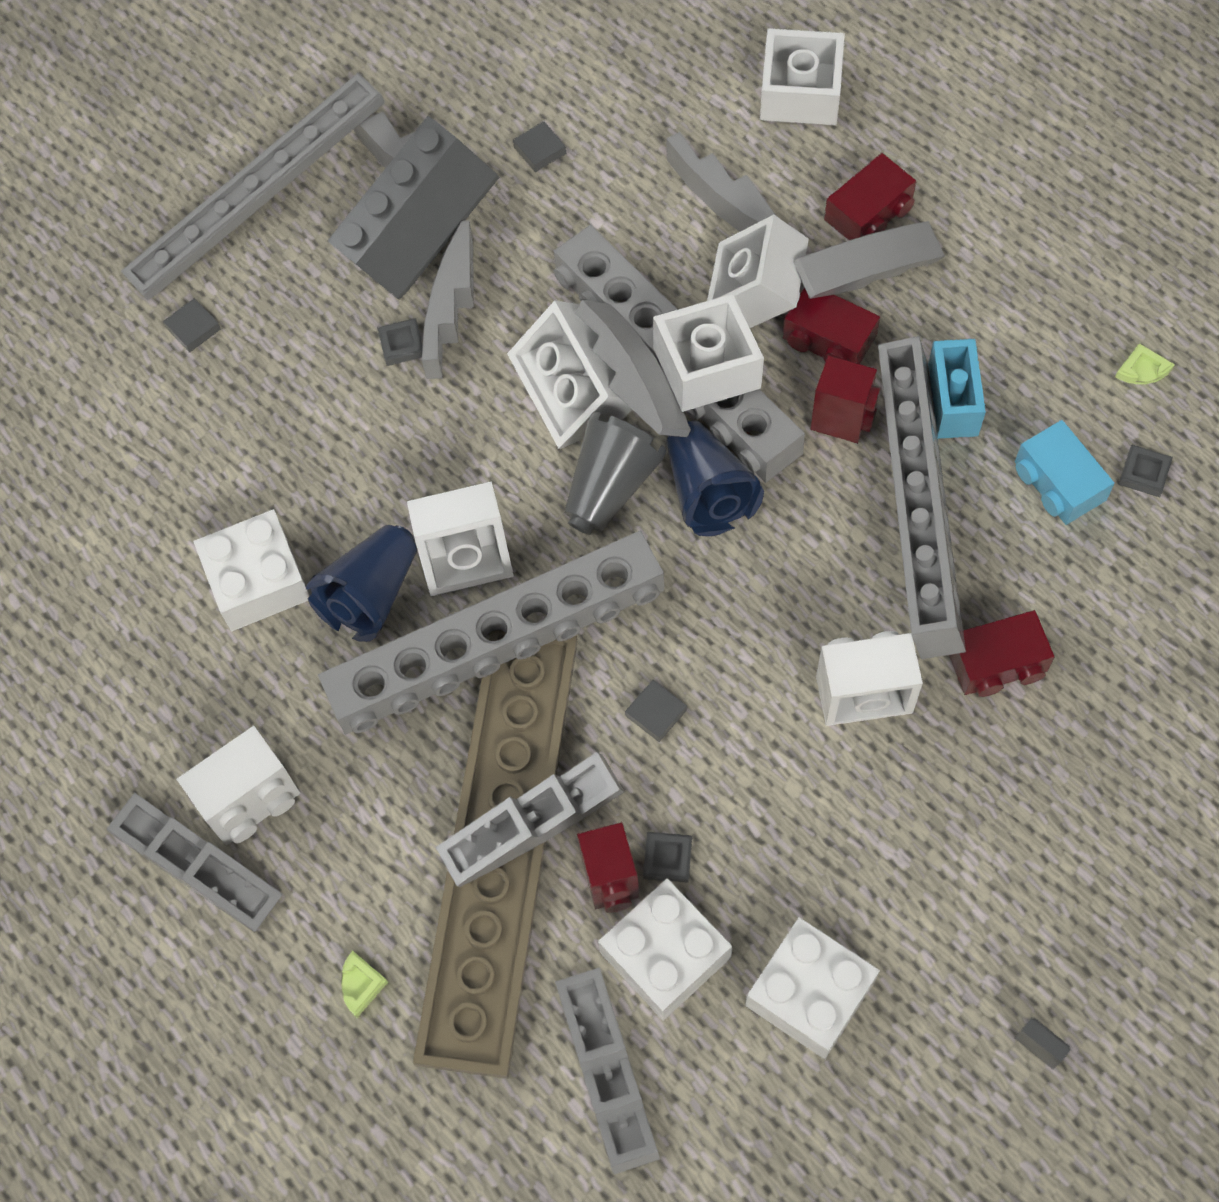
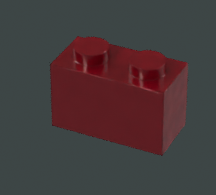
(871, 199)
(830, 327)
(845, 400)
(1003, 654)
(609, 867)

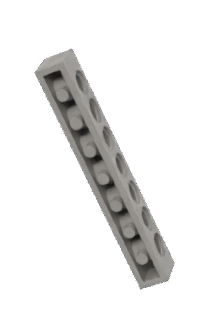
(617, 280)
(921, 500)
(467, 629)

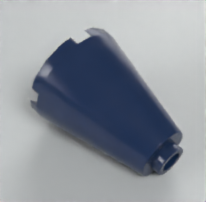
(711, 482)
(364, 582)

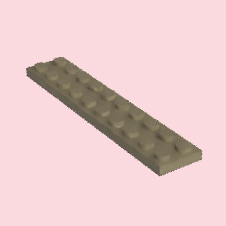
(488, 923)

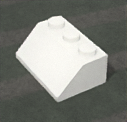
(565, 373)

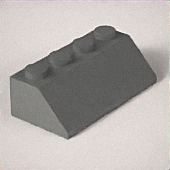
(413, 208)

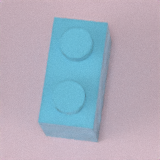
(956, 388)
(1063, 473)

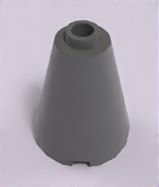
(609, 471)

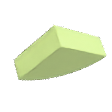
(1144, 366)
(360, 983)

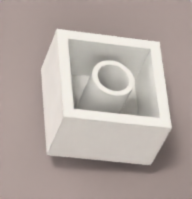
(802, 76)
(760, 269)
(707, 352)
(460, 538)
(251, 570)
(868, 678)
(239, 787)
(665, 949)
(811, 988)

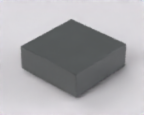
(539, 146)
(191, 325)
(400, 341)
(1145, 471)
(656, 710)
(667, 857)
(1043, 1043)

